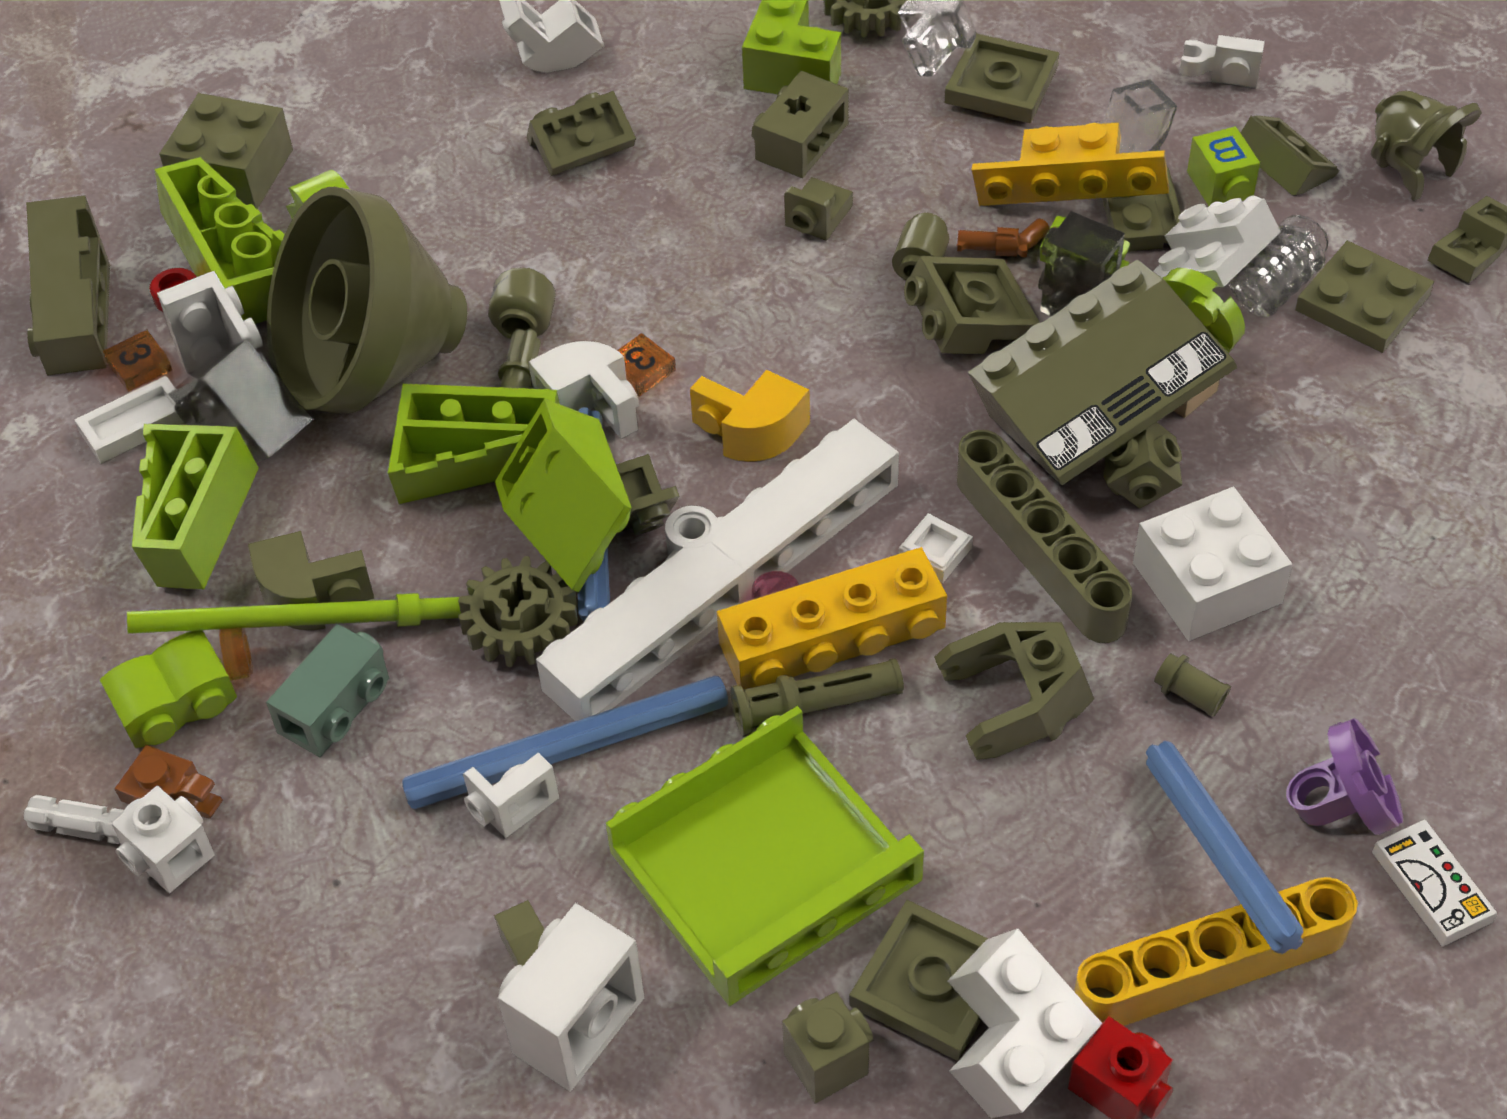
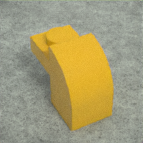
(756, 423)

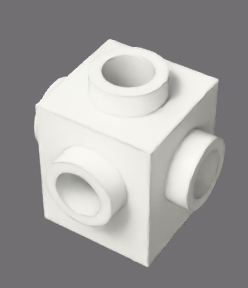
(162, 838)

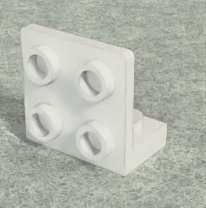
(205, 320)

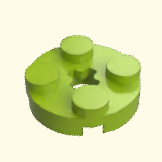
(1219, 317)

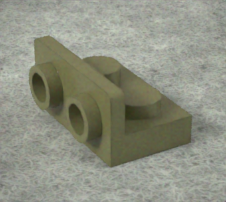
(580, 132)

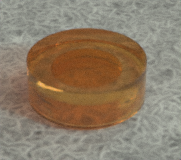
(236, 653)

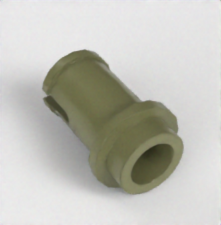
(1191, 684)

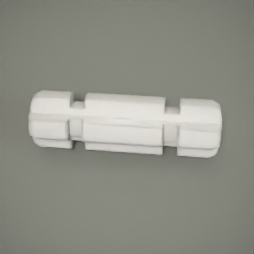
(72, 818)

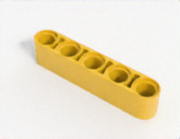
(1197, 974)

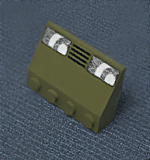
(1100, 371)

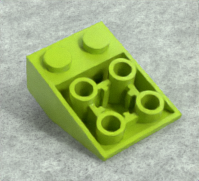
(565, 491)

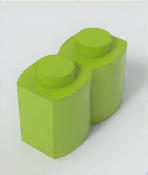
(169, 688)

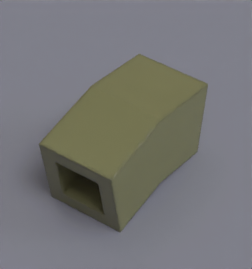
(519, 931)

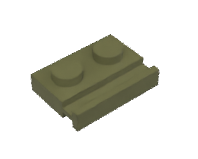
(1144, 217)

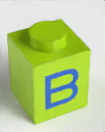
(1223, 166)

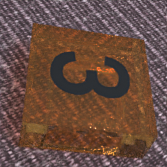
(137, 360)
(646, 363)

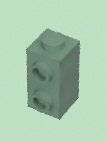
(329, 690)

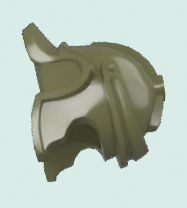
(1409, 129)

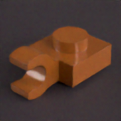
(173, 776)

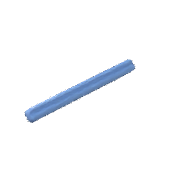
(569, 739)

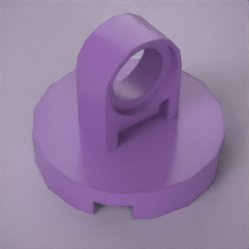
(1352, 780)

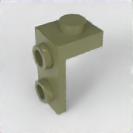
(645, 495)

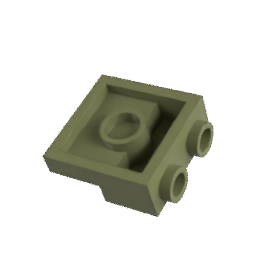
(968, 302)

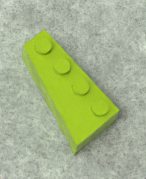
(219, 232)

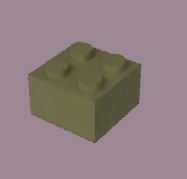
(237, 139)

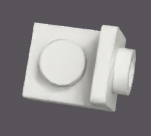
(515, 798)

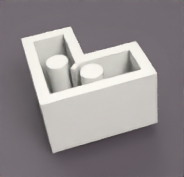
(1031, 1022)

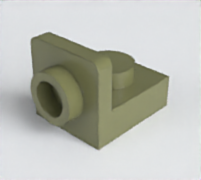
(816, 207)

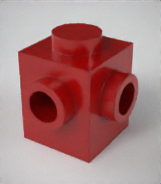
(1122, 1073)

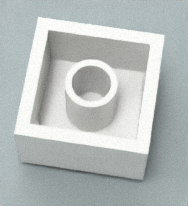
(1211, 563)
(571, 995)

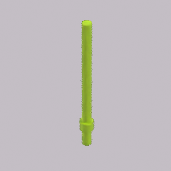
(405, 610)

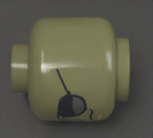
(521, 301)

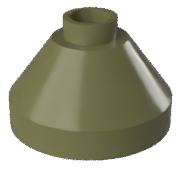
(355, 303)

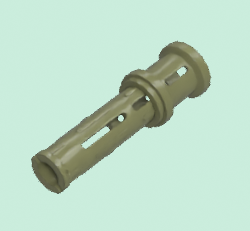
(813, 694)

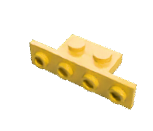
(1071, 166)

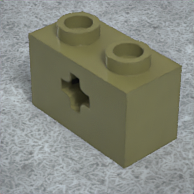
(801, 124)

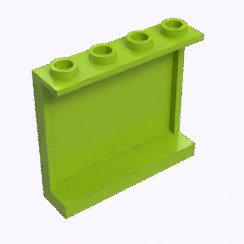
(760, 856)

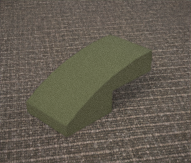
(1475, 242)

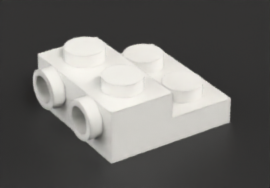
(1219, 238)

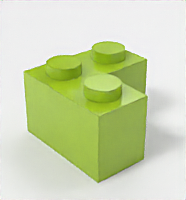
(784, 45)

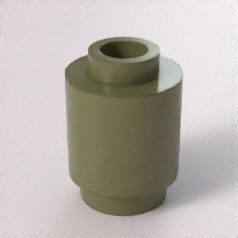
(921, 236)

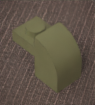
(290, 577)

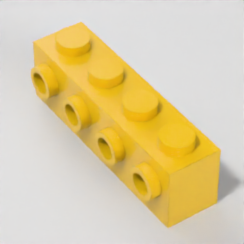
(832, 619)

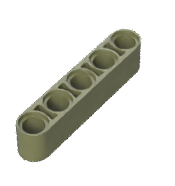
(1044, 536)

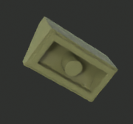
(1287, 155)

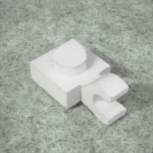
(1231, 61)

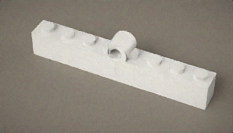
(714, 568)

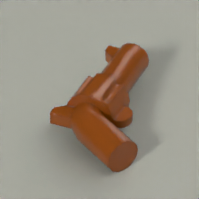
(1004, 241)

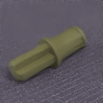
(516, 370)

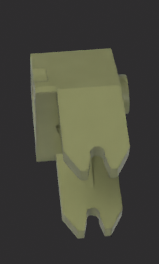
(1049, 670)

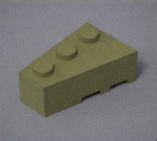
(67, 286)

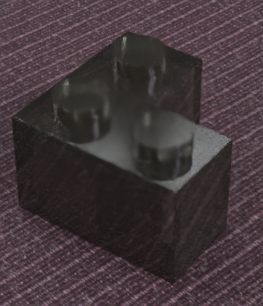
(241, 393)

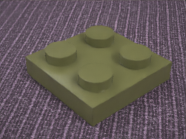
(1002, 78)
(1364, 296)
(909, 980)

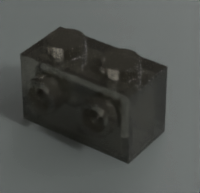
(1077, 260)

